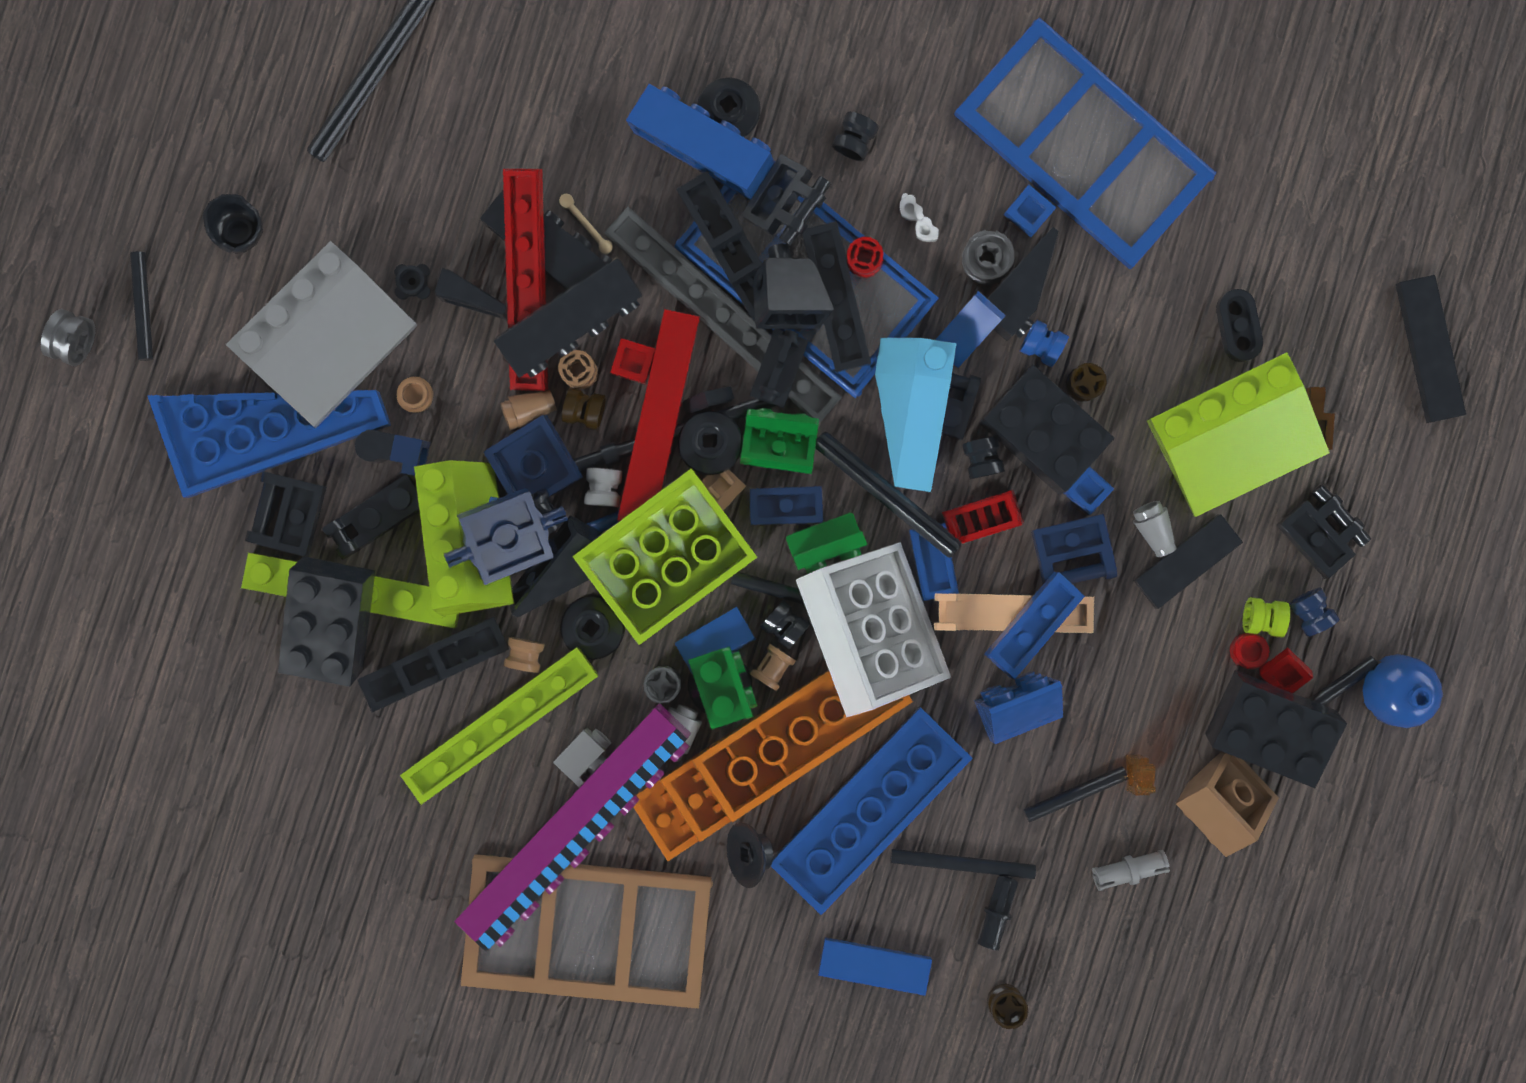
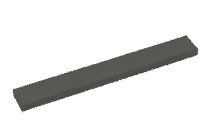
(713, 307)

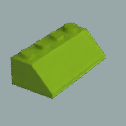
(443, 493)

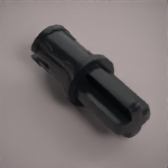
(998, 912)

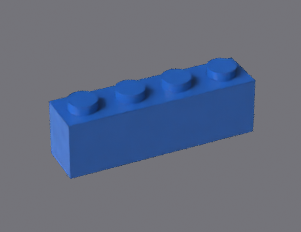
(700, 140)

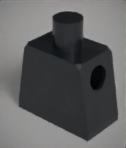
(789, 293)

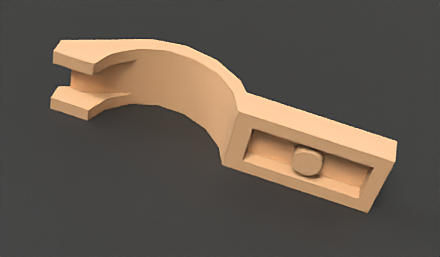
(998, 611)

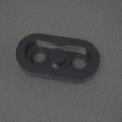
(1243, 326)

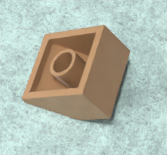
(1228, 803)

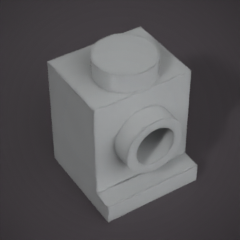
(583, 755)

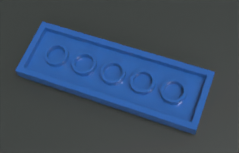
(870, 810)

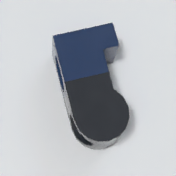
(382, 446)

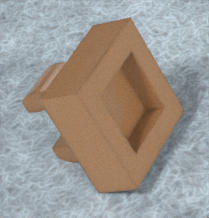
(724, 487)

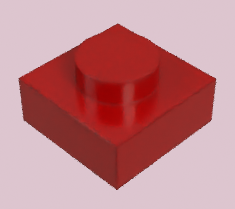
(633, 361)
(1286, 671)

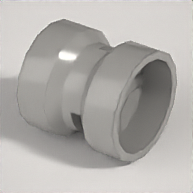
(603, 487)

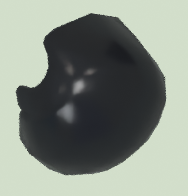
(232, 223)

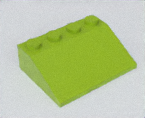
(1239, 435)
(665, 556)

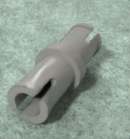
(1130, 870)

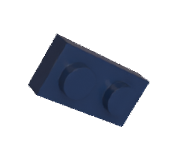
(786, 505)

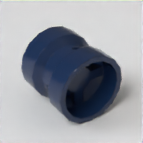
(1314, 611)

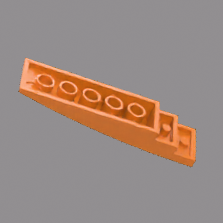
(752, 764)

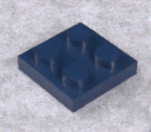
(533, 459)

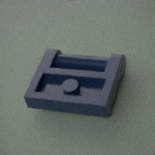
(1072, 541)

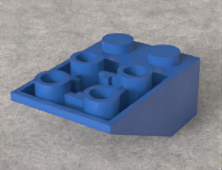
(1021, 707)

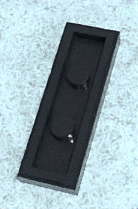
(1188, 561)

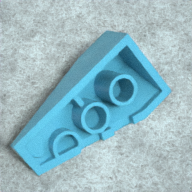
(913, 395)

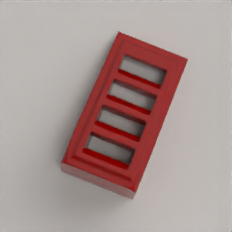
(1012, 508)

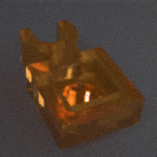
(1140, 775)

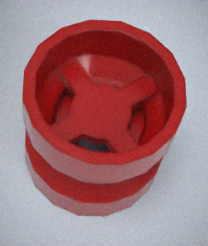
(862, 262)

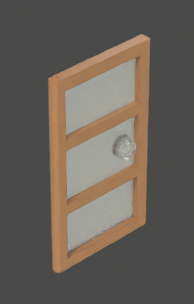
(600, 937)

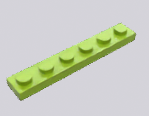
(389, 595)
(499, 725)

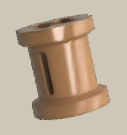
(772, 667)

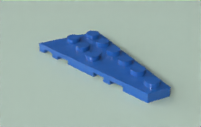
(243, 434)

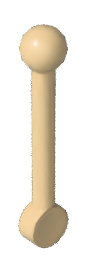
(567, 202)

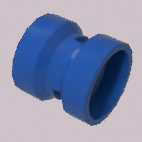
(1044, 343)

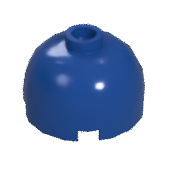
(1402, 691)

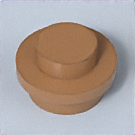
(415, 394)

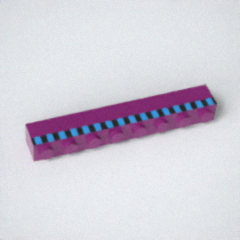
(573, 827)

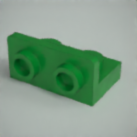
(722, 687)

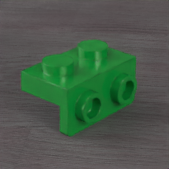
(779, 440)
(825, 541)

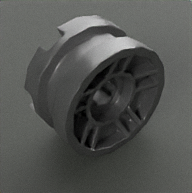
(984, 271)
(67, 337)

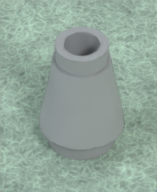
(1155, 526)

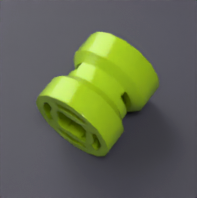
(1266, 617)

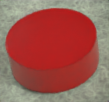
(1249, 650)

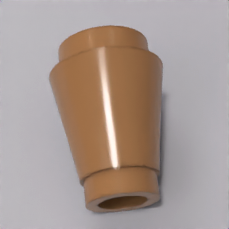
(525, 408)

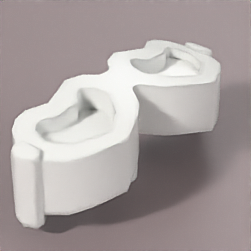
(913, 212)

